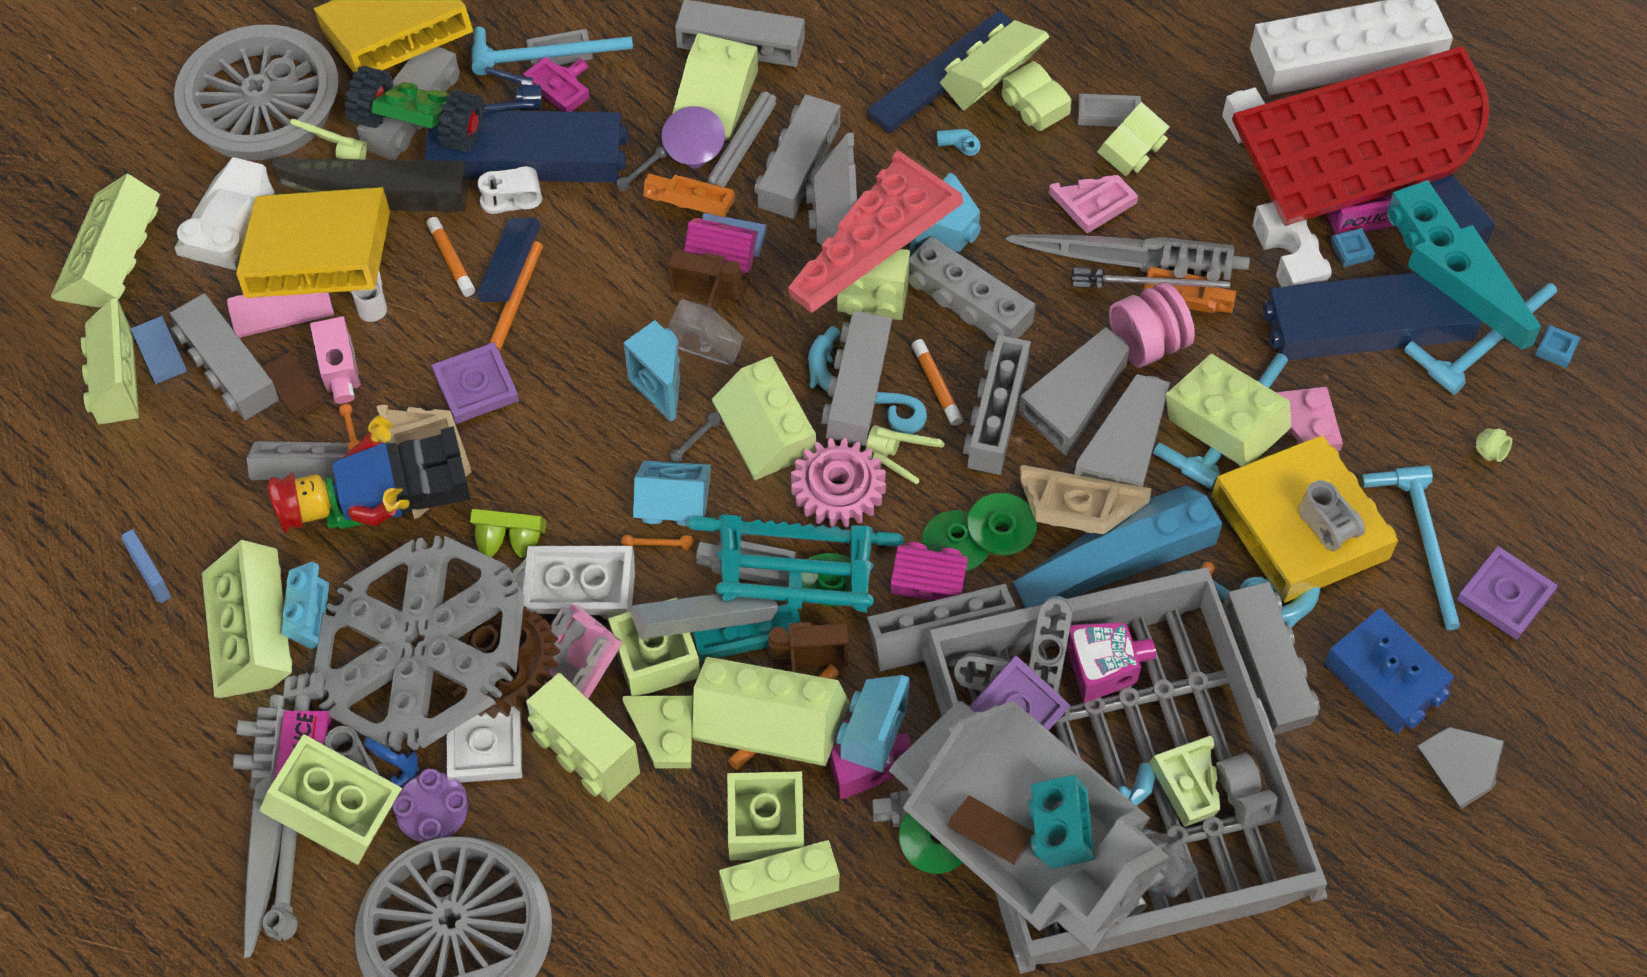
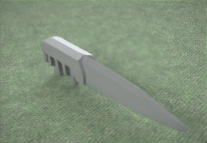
(1151, 252)
(264, 830)

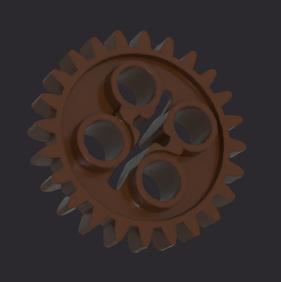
(533, 661)

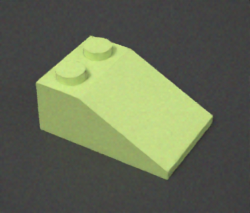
(718, 78)

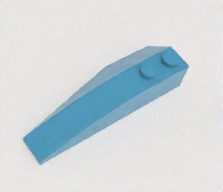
(1154, 535)

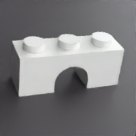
(1305, 262)

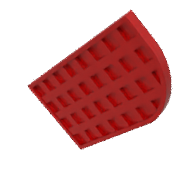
(1366, 134)

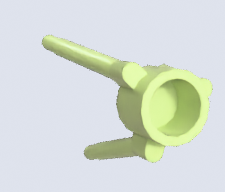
(346, 147)
(887, 441)

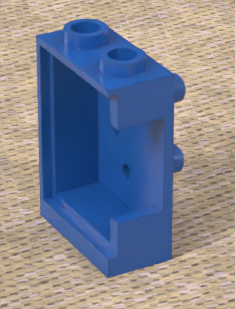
(1389, 672)

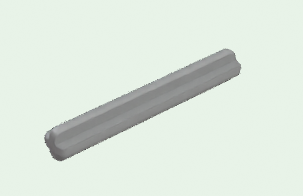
(742, 140)

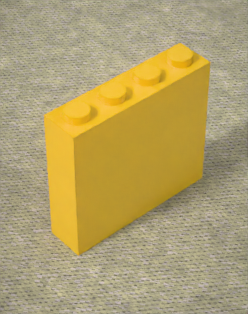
(390, 30)
(314, 243)
(1264, 512)

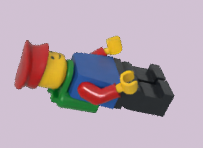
(375, 482)

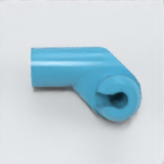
(959, 138)
(1142, 787)

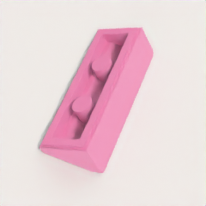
(274, 312)

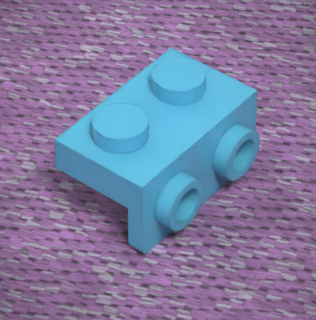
(304, 605)

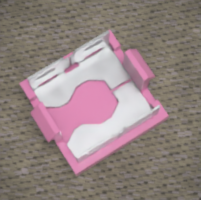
(584, 648)

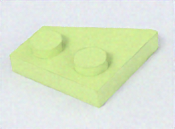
(663, 727)
(1189, 780)

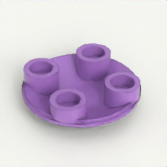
(693, 136)
(431, 806)

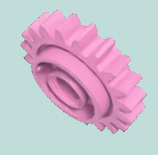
(819, 495)

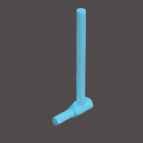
(485, 57)
(1452, 375)
(1204, 469)
(1416, 480)

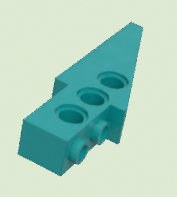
(1460, 263)

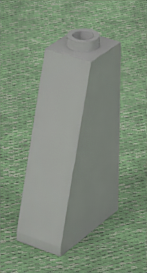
(1072, 392)
(1128, 435)

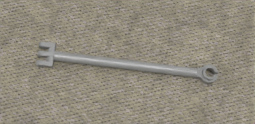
(300, 691)

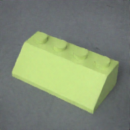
(107, 243)
(246, 620)
(767, 710)

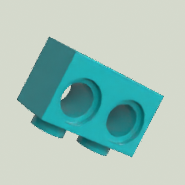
(1069, 819)

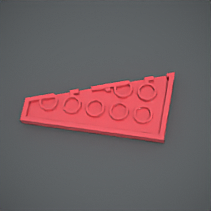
(878, 225)

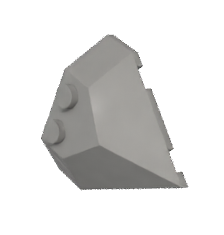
(832, 189)

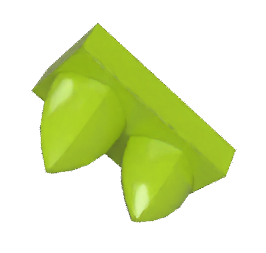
(492, 525)

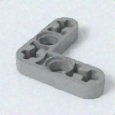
(1043, 620)

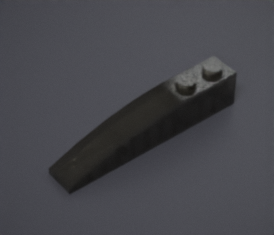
(406, 183)

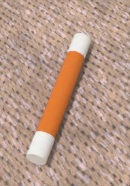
(450, 256)
(937, 382)

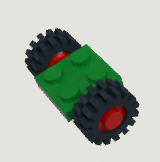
(374, 97)

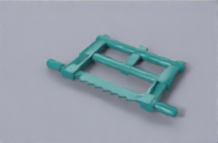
(731, 560)

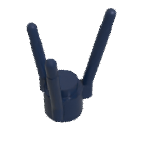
(525, 97)

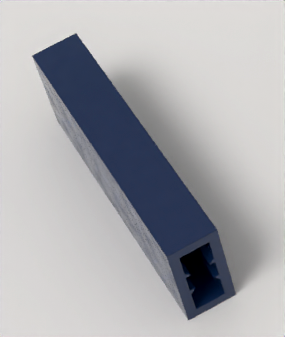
(551, 142)
(1364, 316)

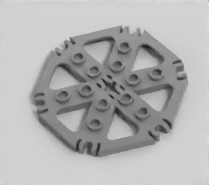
(439, 652)

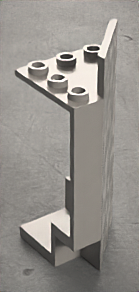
(996, 761)

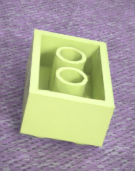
(1228, 410)
(582, 738)

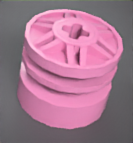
(1153, 323)

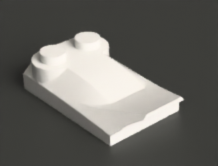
(223, 215)
(588, 576)

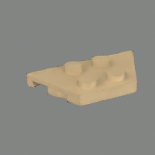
(421, 424)
(1080, 500)

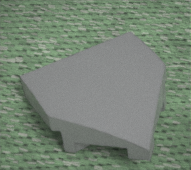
(1464, 762)

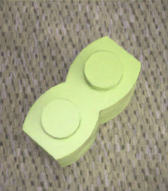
(1036, 96)
(1134, 139)

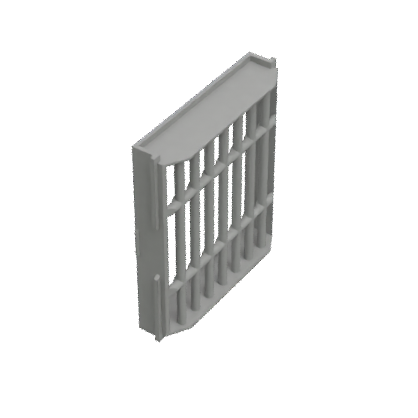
(1137, 607)

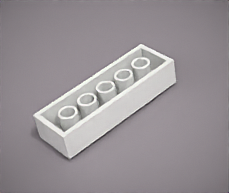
(1346, 43)

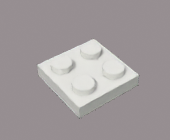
(486, 748)

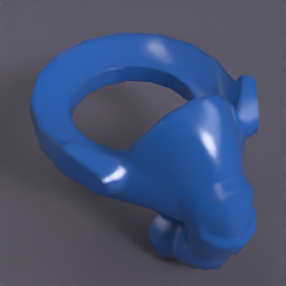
(405, 763)

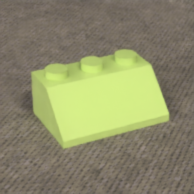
(991, 62)
(110, 366)
(764, 418)
(330, 799)

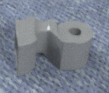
(1243, 784)

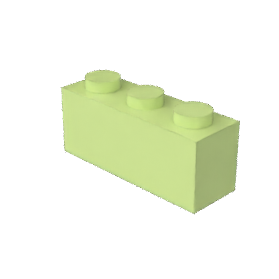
(779, 880)

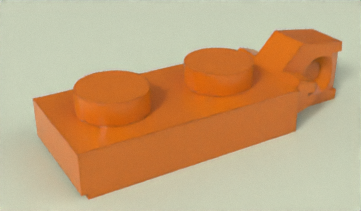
(689, 194)
(1197, 298)

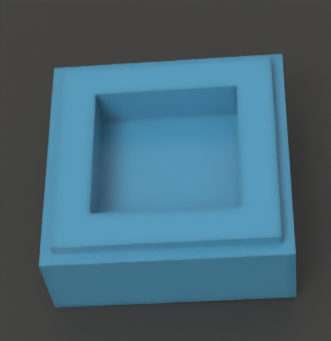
(1352, 247)
(1557, 346)

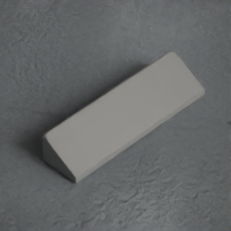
(302, 458)
(699, 614)

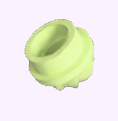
(1493, 444)

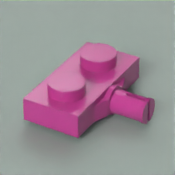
(560, 83)

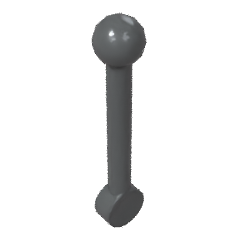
(623, 182)
(714, 420)

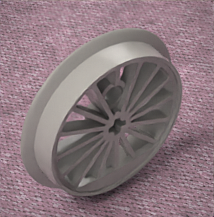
(258, 92)
(434, 928)

